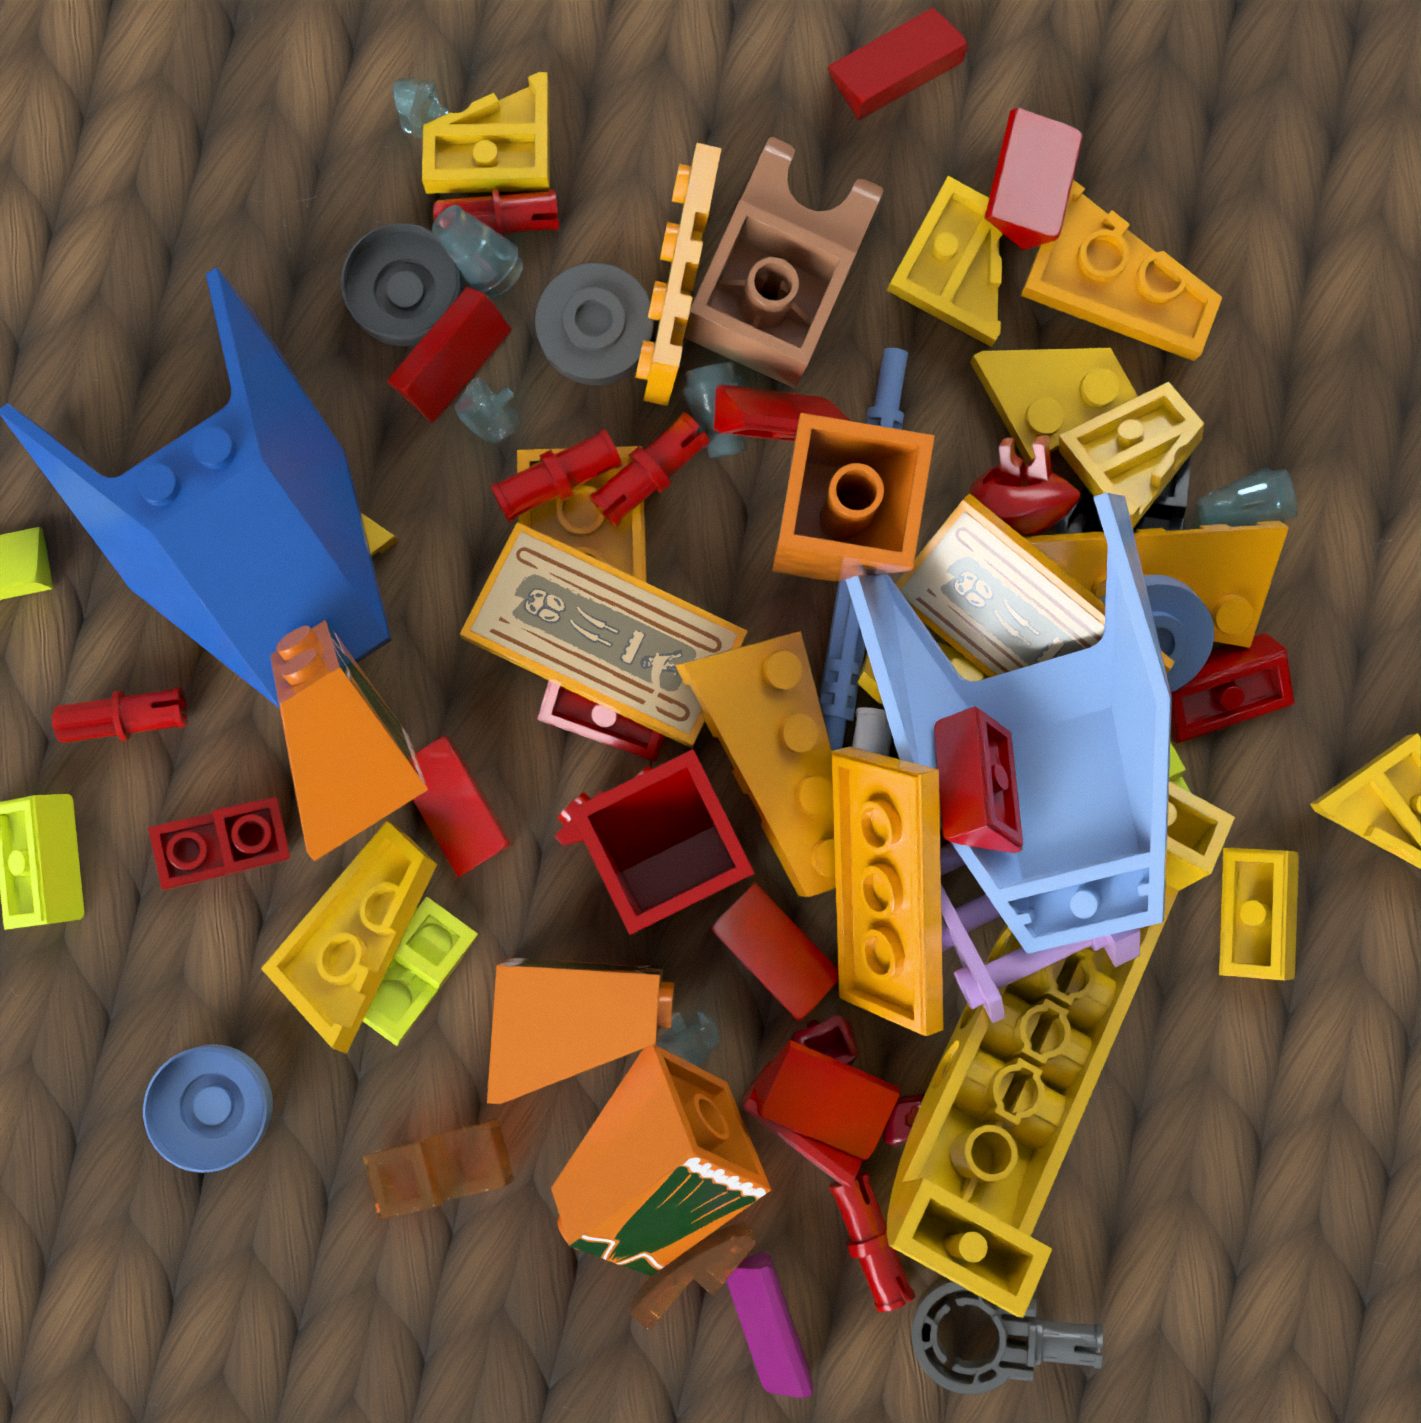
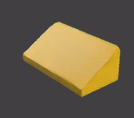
(1259, 913)

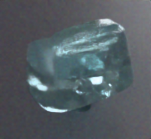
(416, 104)
(488, 413)
(691, 1036)

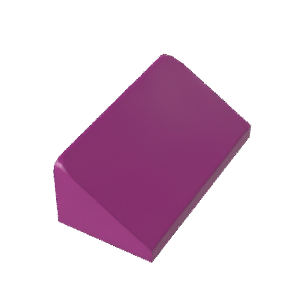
(769, 1327)

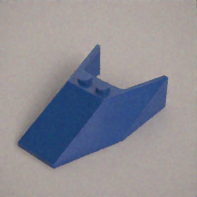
(239, 518)

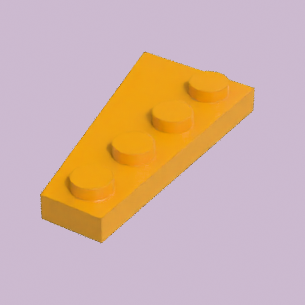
(672, 300)
(1218, 562)
(776, 737)

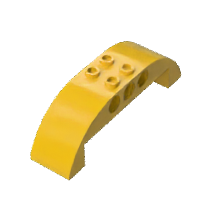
(1017, 1091)

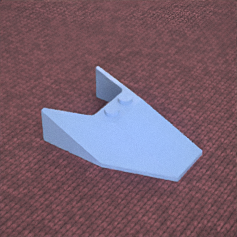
(1084, 747)

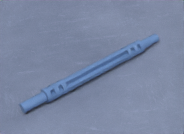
(846, 642)

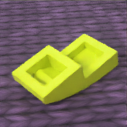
(418, 969)

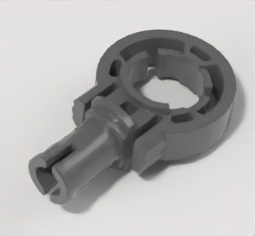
(1008, 1357)

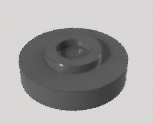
(399, 283)
(593, 323)

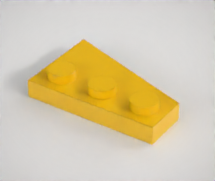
(350, 936)

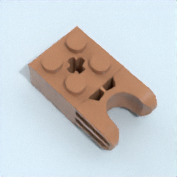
(782, 251)

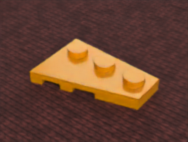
(1120, 282)

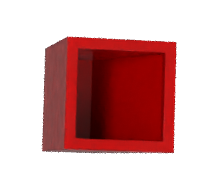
(661, 841)

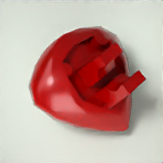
(1025, 495)

